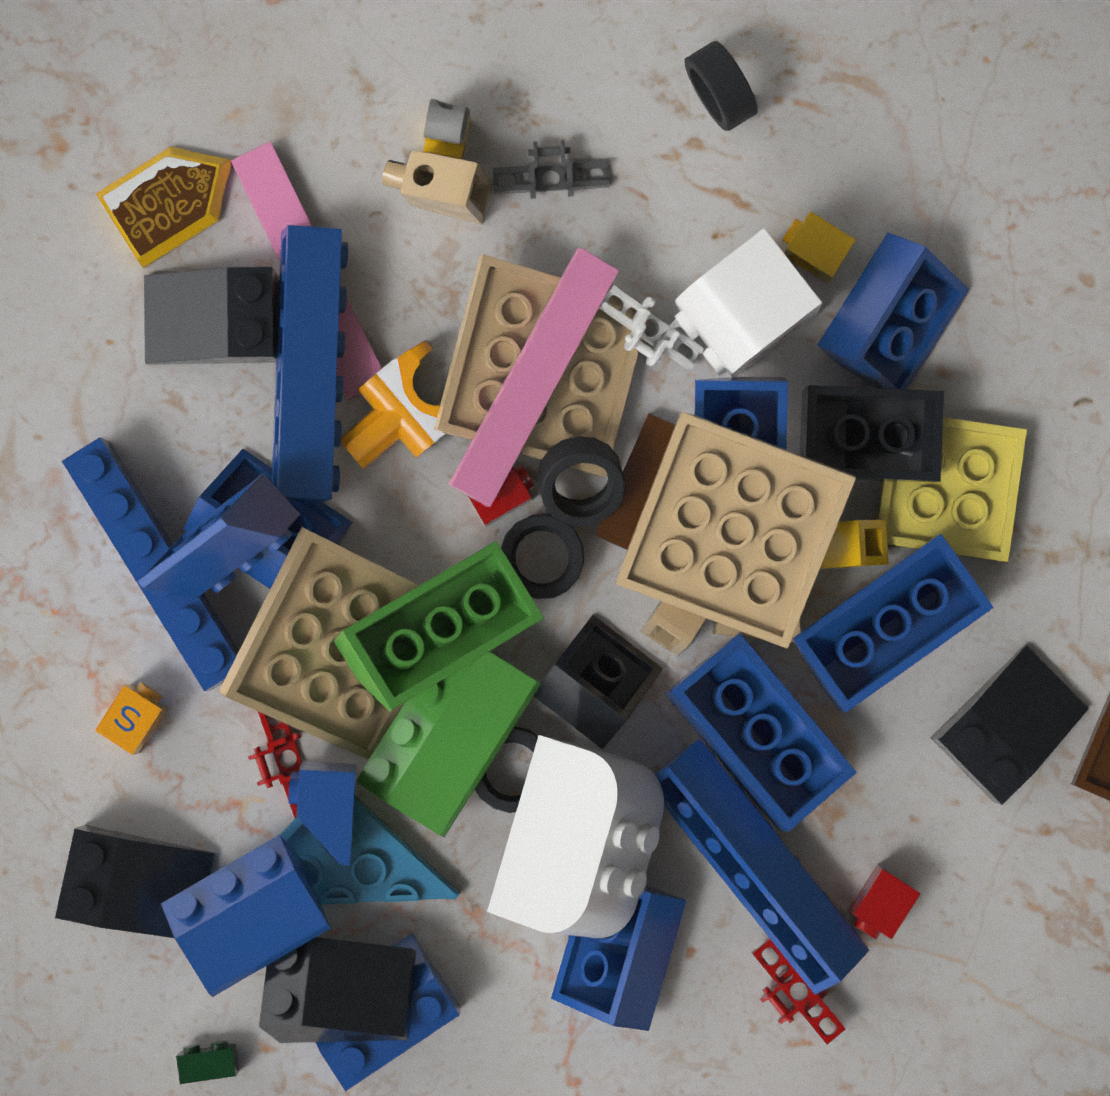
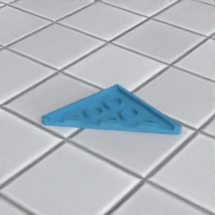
(379, 869)

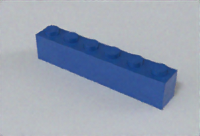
(307, 363)
(140, 544)
(759, 868)

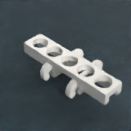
(671, 340)

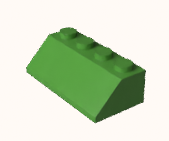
(438, 627)
(447, 741)

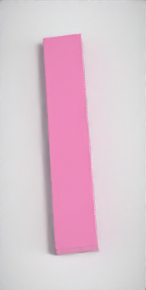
(278, 207)
(533, 377)

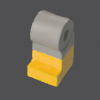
(446, 129)

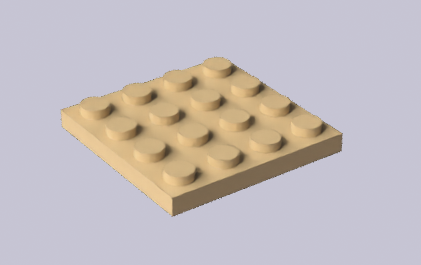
(494, 329)
(735, 529)
(290, 653)

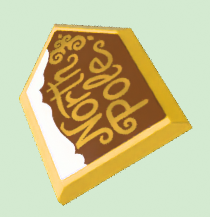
(166, 201)

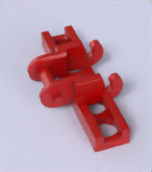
(273, 748)
(802, 1005)

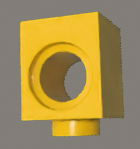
(817, 246)

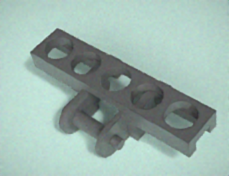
(565, 167)

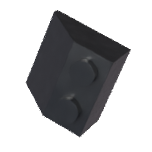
(598, 682)

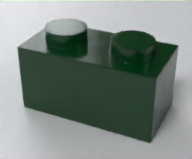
(207, 1063)

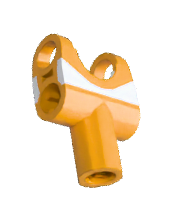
(395, 412)

